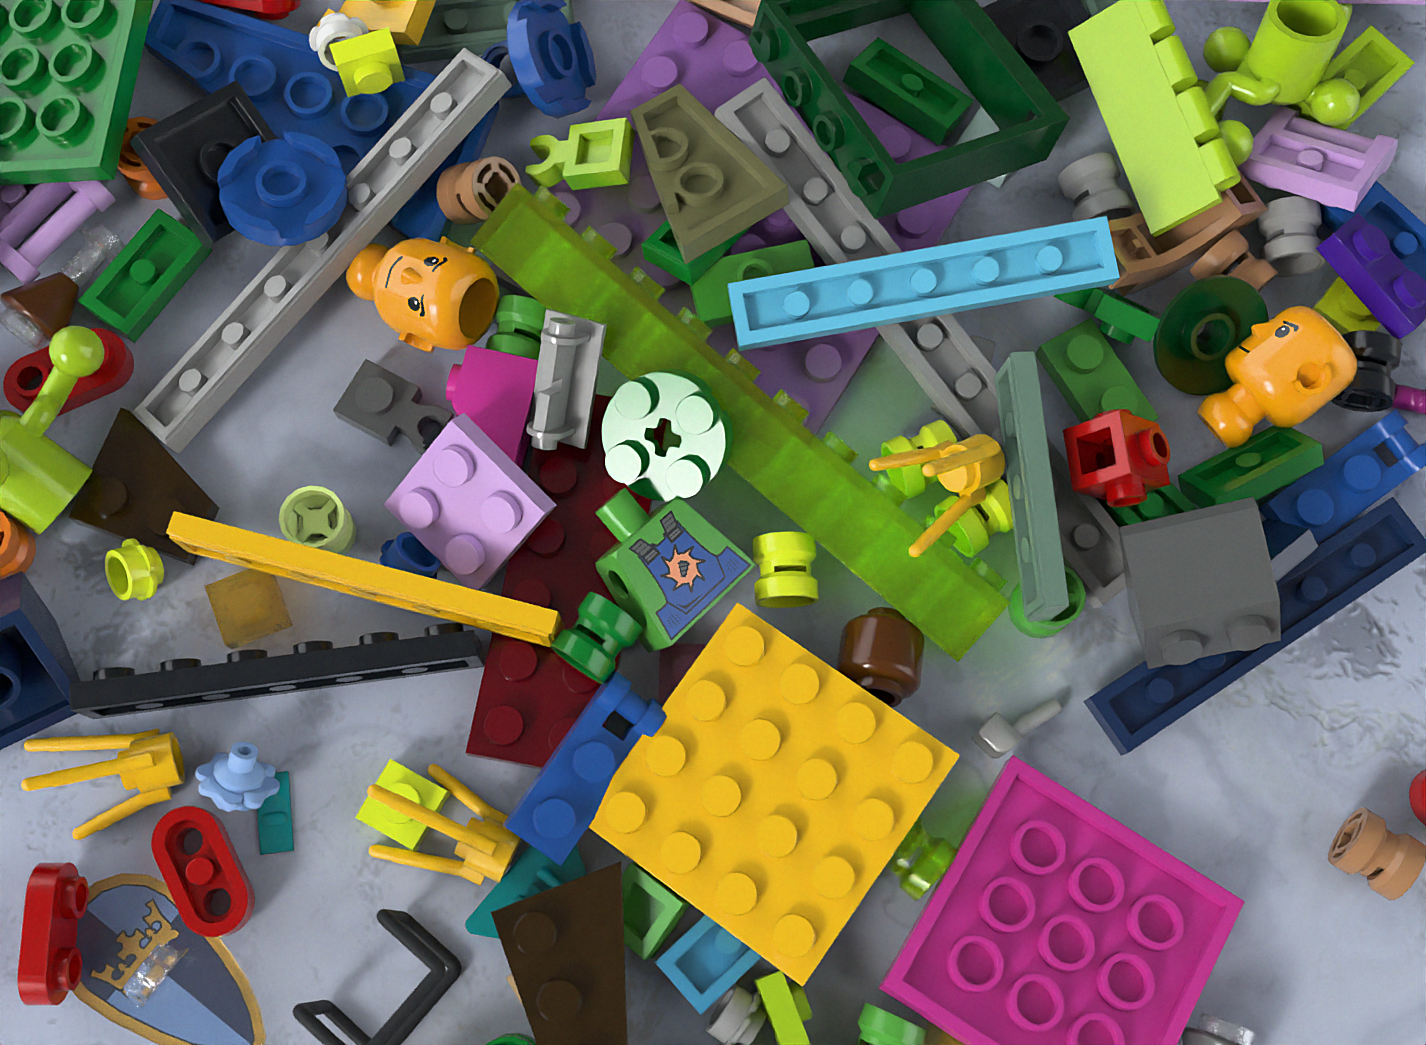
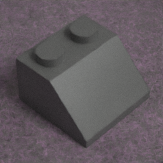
(1200, 583)

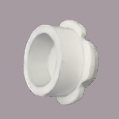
(331, 27)

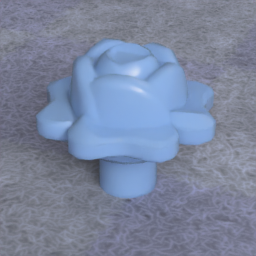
(237, 779)

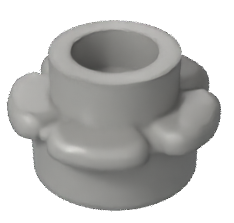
(737, 1017)

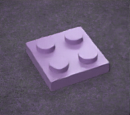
(469, 503)

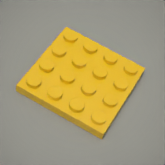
(771, 792)

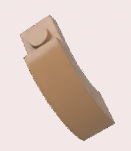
(1149, 259)

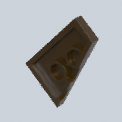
(570, 959)

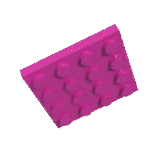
(1060, 928)

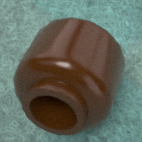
(882, 654)

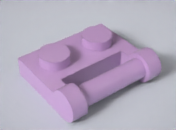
(1317, 160)
(28, 205)

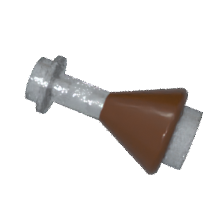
(47, 305)

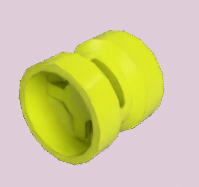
(911, 478)
(981, 520)
(785, 570)

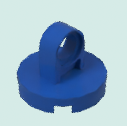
(548, 57)
(282, 189)

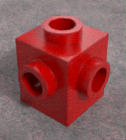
(1117, 457)

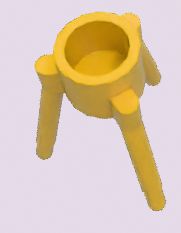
(960, 468)
(149, 763)
(484, 845)

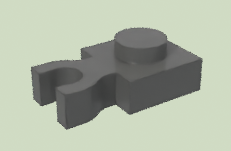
(387, 405)

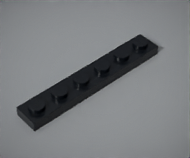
(255, 675)

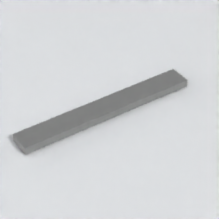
(304, 272)

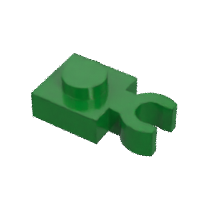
(1120, 316)

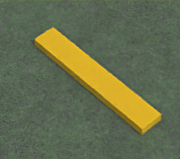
(365, 579)

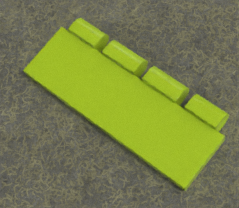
(1147, 119)

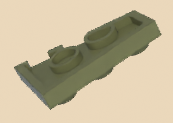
(702, 172)

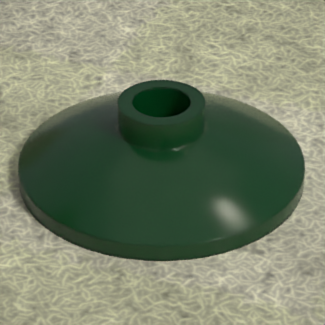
(1227, 310)

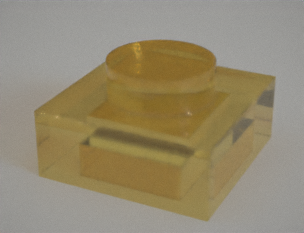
(248, 607)

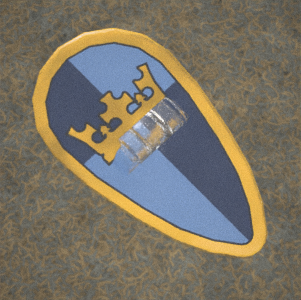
(158, 974)

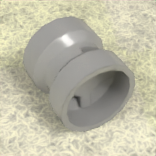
(1095, 188)
(1291, 235)

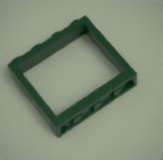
(973, 50)

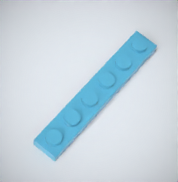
(923, 283)

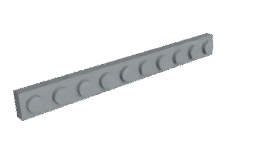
(932, 347)

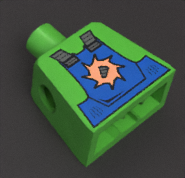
(666, 566)

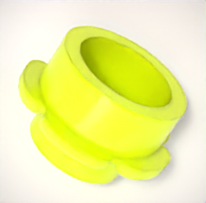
(134, 570)

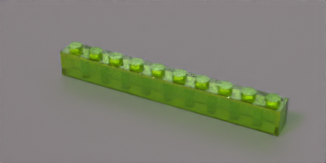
(771, 444)

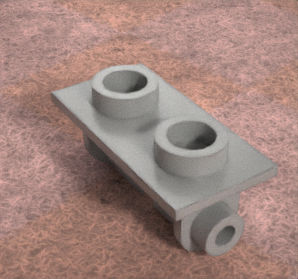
(565, 380)

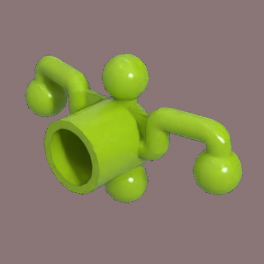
(1280, 66)
(35, 471)

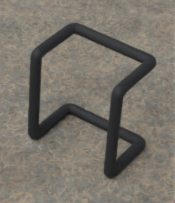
(416, 1005)

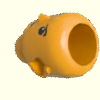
(428, 291)
(1280, 375)

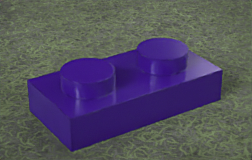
(1376, 275)

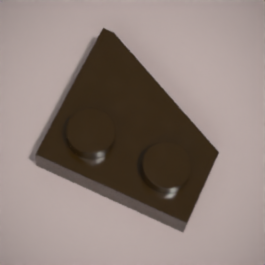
(138, 489)

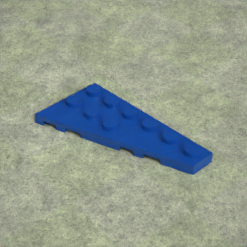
(301, 93)

